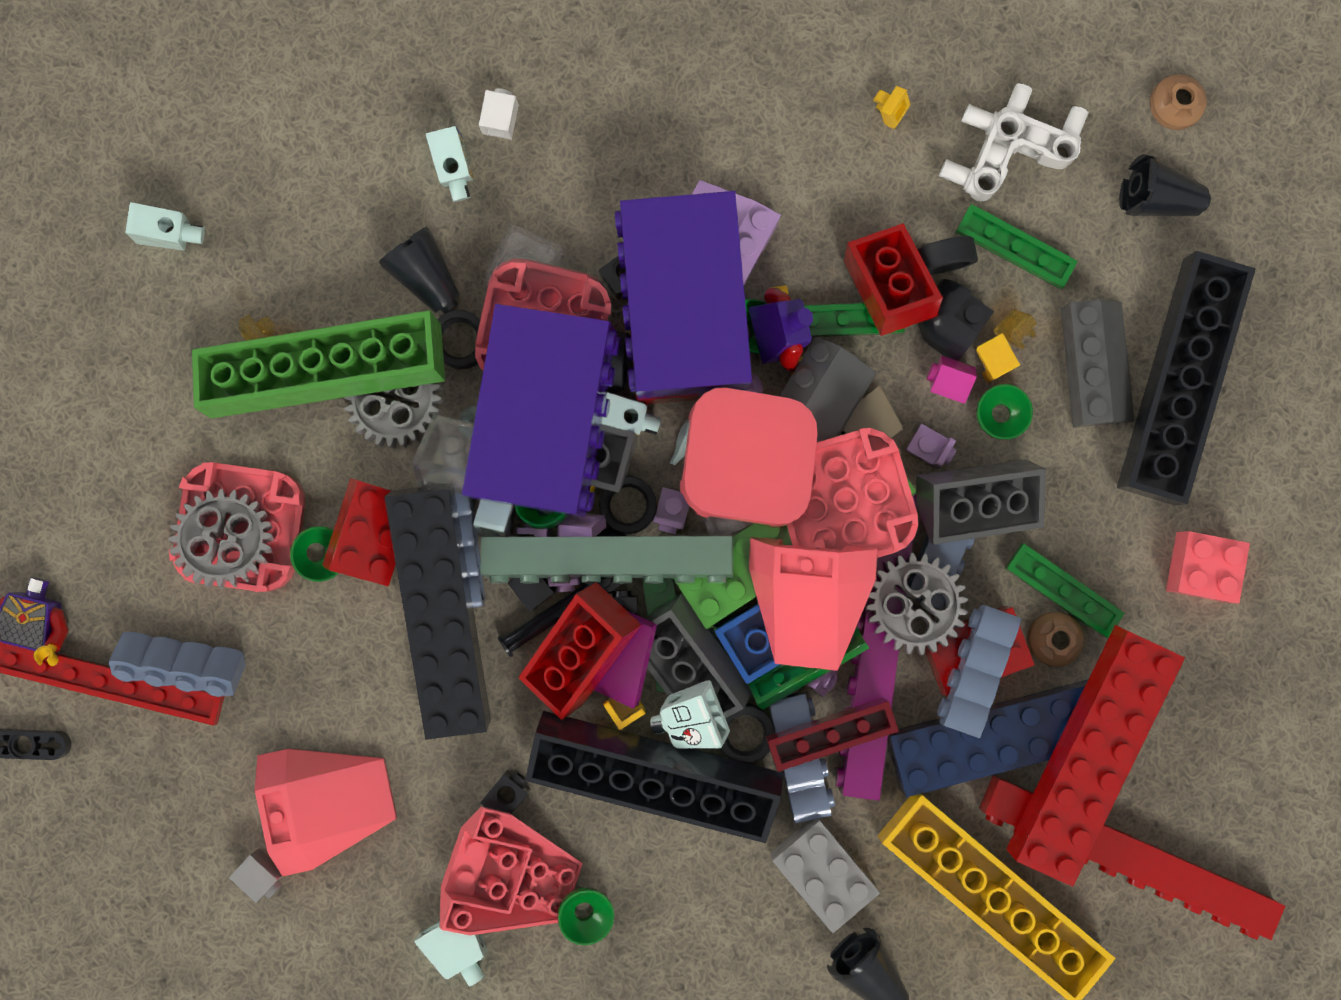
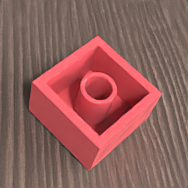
(1208, 567)

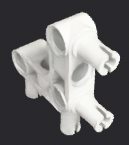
(1028, 138)

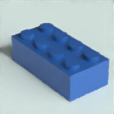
(747, 642)

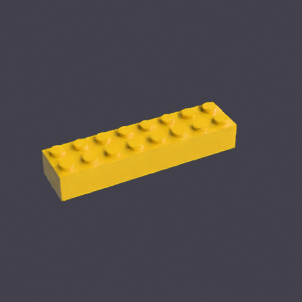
(995, 898)

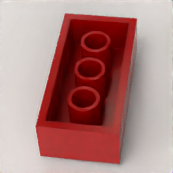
(579, 650)

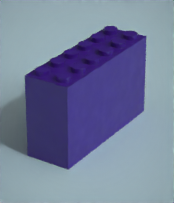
(683, 294)
(541, 410)

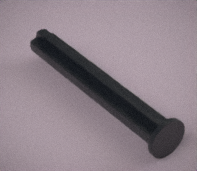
(537, 624)

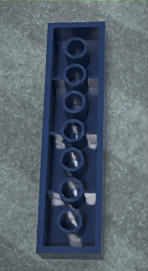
(1014, 736)

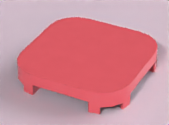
(541, 288)
(749, 457)
(277, 496)
(858, 496)

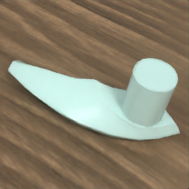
(680, 444)

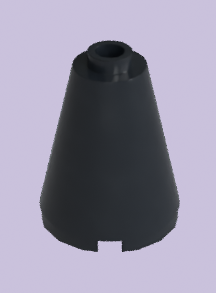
(1161, 190)
(422, 271)
(866, 968)

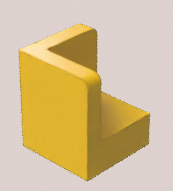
(997, 357)
(622, 714)

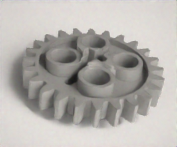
(385, 423)
(193, 533)
(933, 582)

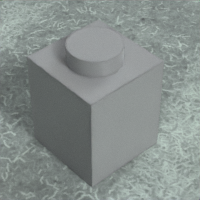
(257, 876)

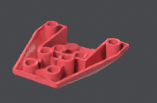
(810, 598)
(319, 804)
(503, 876)

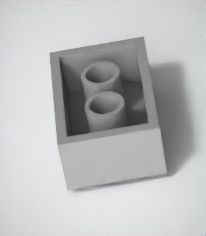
(824, 874)

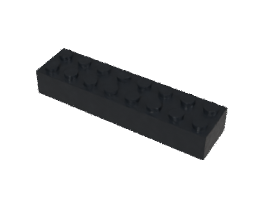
(1186, 378)
(438, 610)
(654, 777)

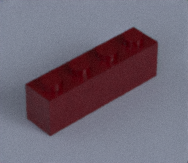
(831, 734)

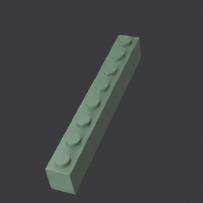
(608, 558)

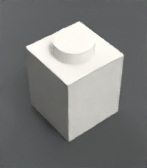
(498, 113)

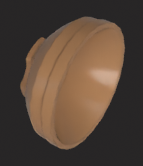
(1167, 108)
(1041, 635)

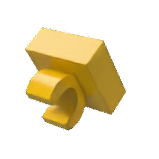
(892, 105)

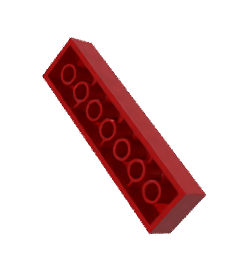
(1094, 755)

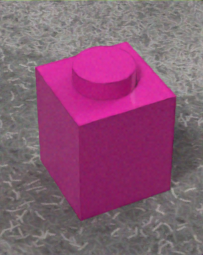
(951, 379)

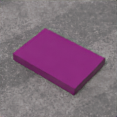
(627, 674)

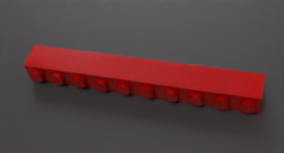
(1154, 867)

